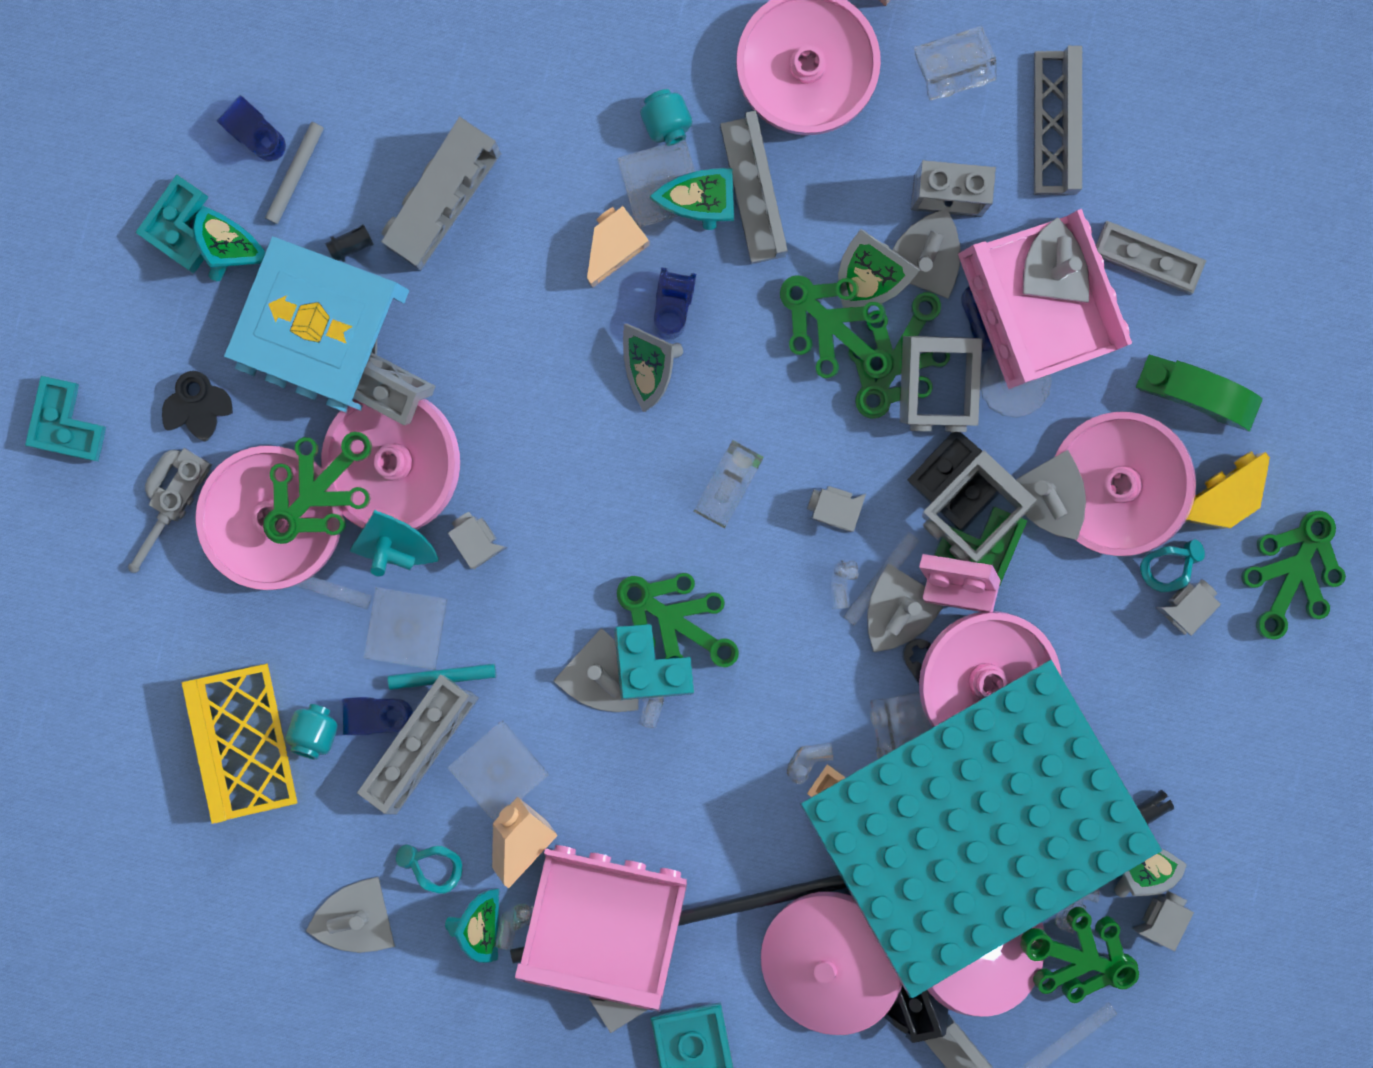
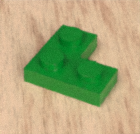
(1001, 553)

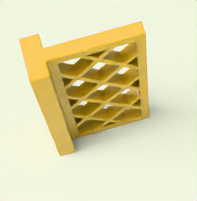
(208, 751)

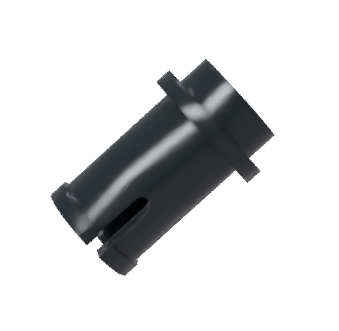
(349, 243)
(1149, 809)

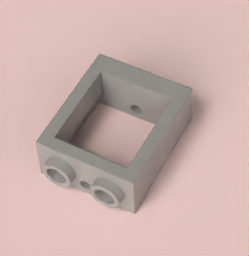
(963, 184)
(910, 377)
(1002, 482)

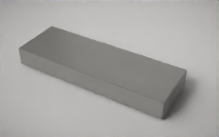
(1149, 257)

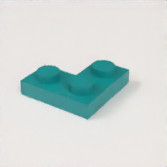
(169, 223)
(53, 425)
(643, 675)

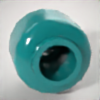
(666, 117)
(311, 732)

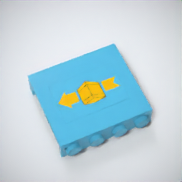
(311, 323)

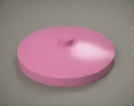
(808, 64)
(409, 467)
(1134, 482)
(233, 515)
(977, 659)
(827, 965)
(990, 983)

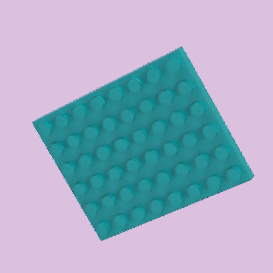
(980, 828)

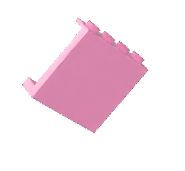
(1042, 333)
(603, 928)

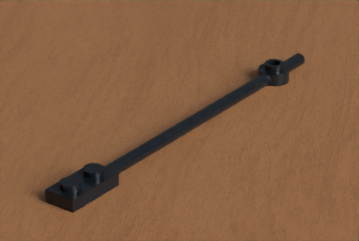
(743, 903)

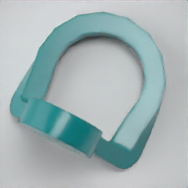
(1193, 552)
(408, 857)

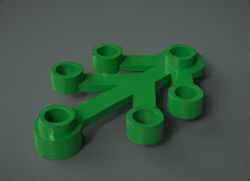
(831, 324)
(882, 340)
(313, 492)
(1298, 570)
(672, 616)
(1117, 971)

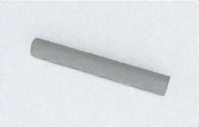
(294, 173)

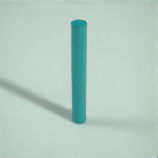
(429, 677)

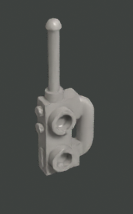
(174, 499)

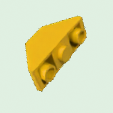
(1233, 495)

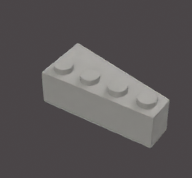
(441, 193)

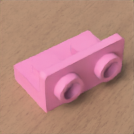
(959, 583)

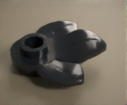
(196, 411)

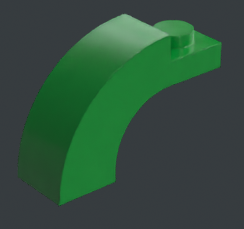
(1200, 390)

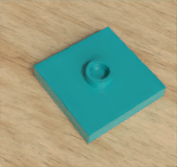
(692, 1038)

